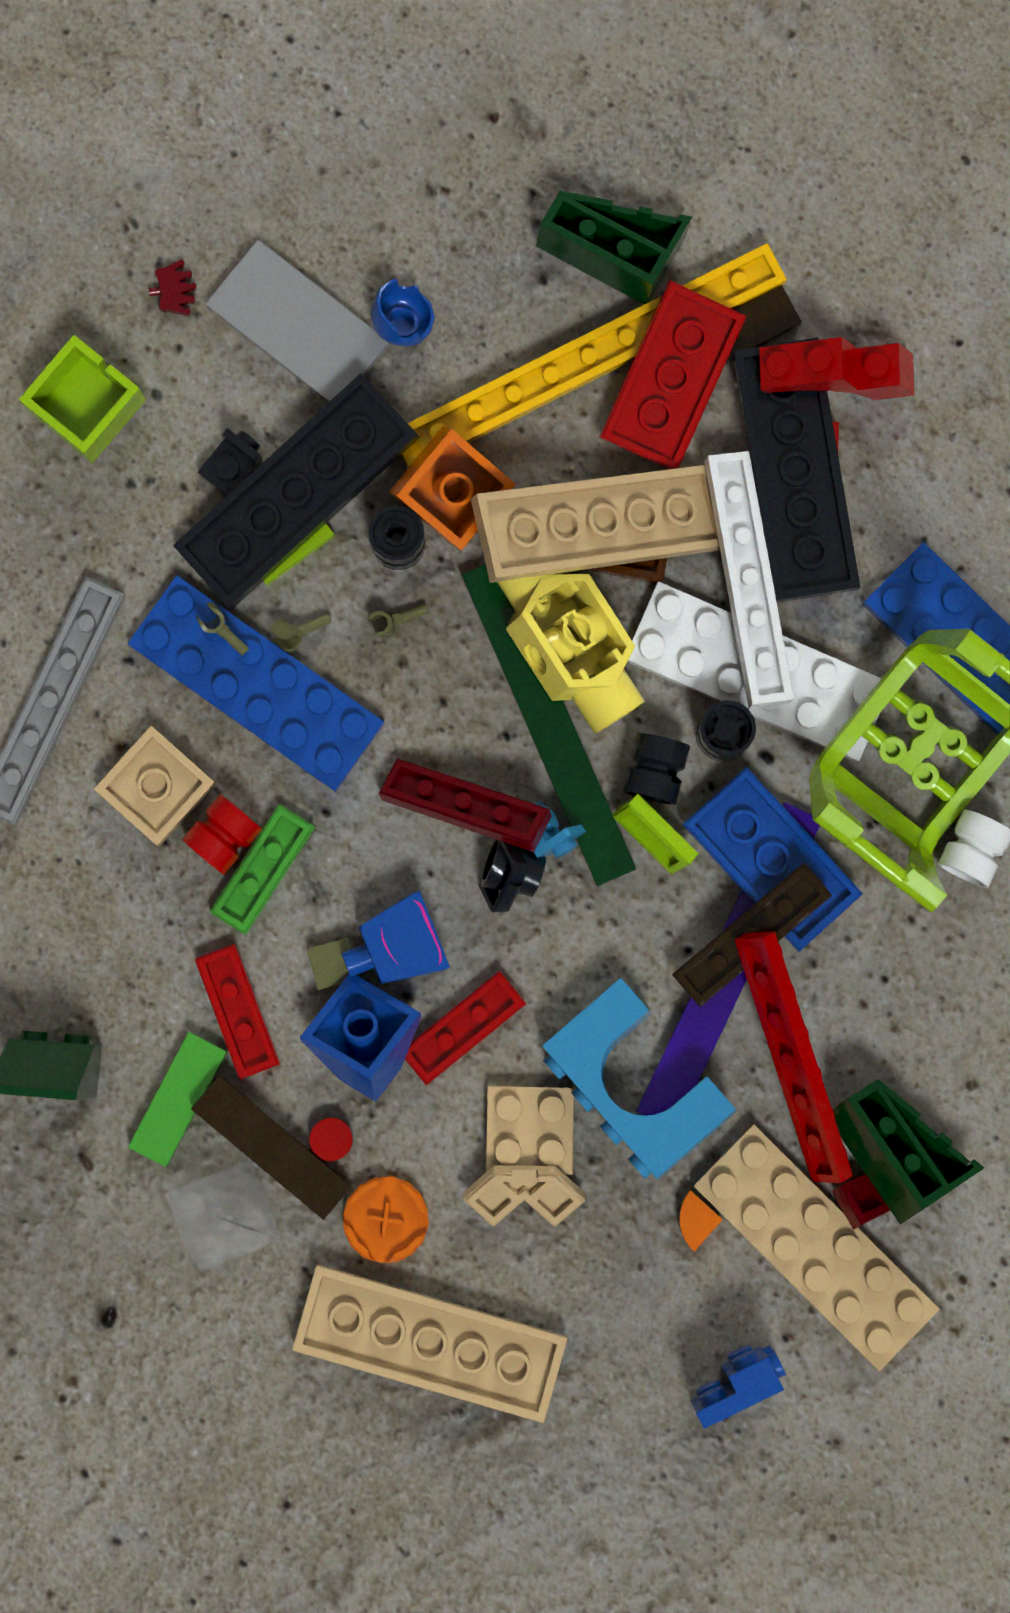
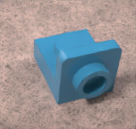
(556, 841)

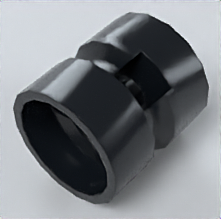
(397, 537)
(726, 731)
(656, 768)

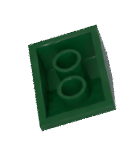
(50, 1068)

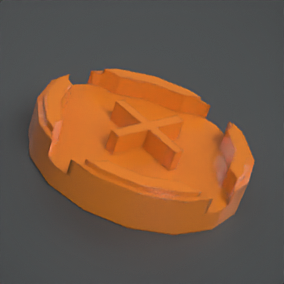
(385, 1219)

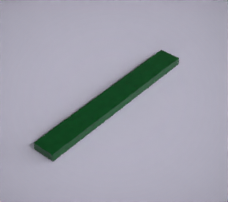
(554, 738)

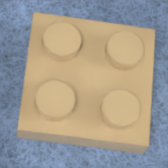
(154, 786)
(530, 1127)

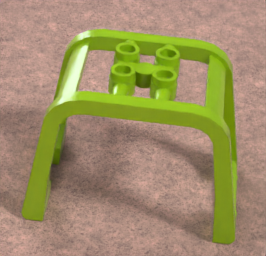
(933, 647)

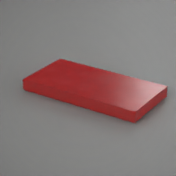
(672, 376)

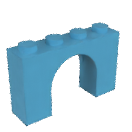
(656, 1139)

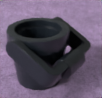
(511, 872)

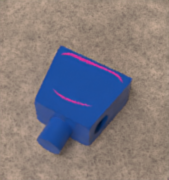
(398, 944)

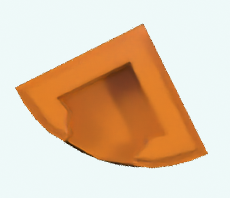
(696, 1220)

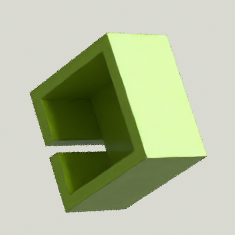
(80, 401)

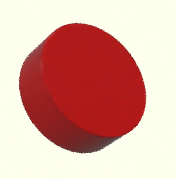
(331, 1139)

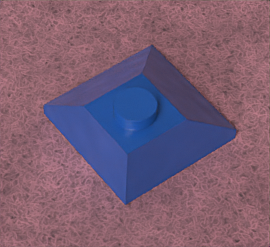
(362, 1035)

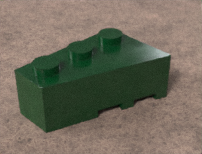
(613, 242)
(899, 1151)

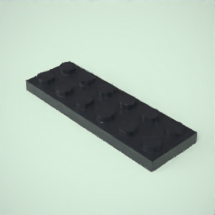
(797, 485)
(296, 491)

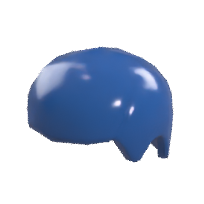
(401, 314)

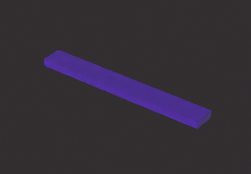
(701, 1026)

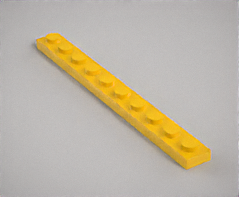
(586, 356)

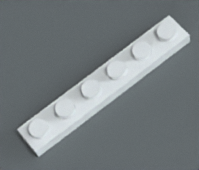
(748, 579)

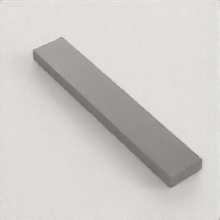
(55, 694)

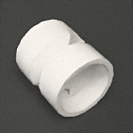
(974, 852)

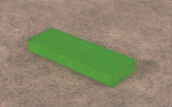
(262, 869)
(171, 1106)

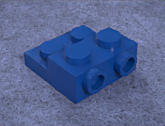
(751, 1378)

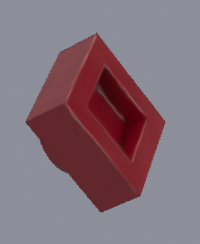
(860, 1201)

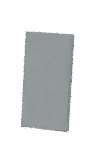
(296, 322)

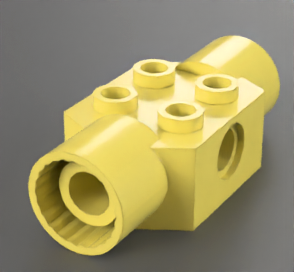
(573, 644)

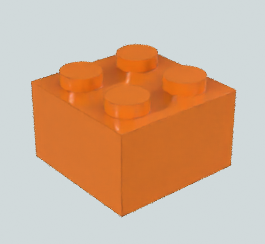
(444, 481)

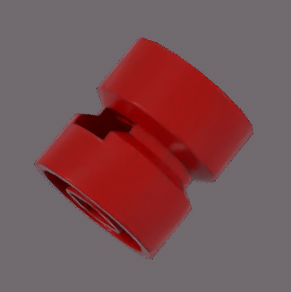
(222, 834)

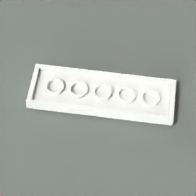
(699, 650)

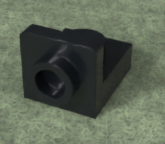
(231, 461)

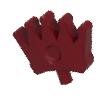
(173, 289)

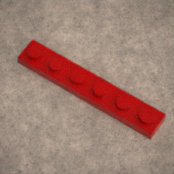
(793, 1057)

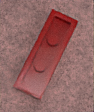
(237, 1011)
(463, 1027)

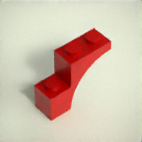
(838, 367)

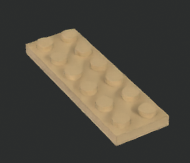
(595, 523)
(816, 1247)
(430, 1343)

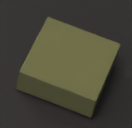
(328, 963)

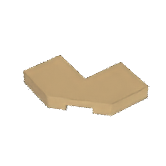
(509, 1185)

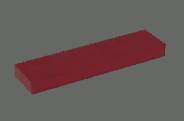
(465, 804)

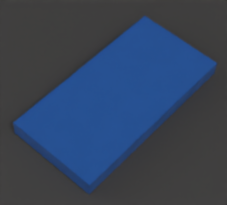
(762, 845)

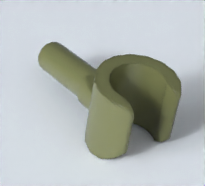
(397, 618)
(219, 627)
(290, 637)

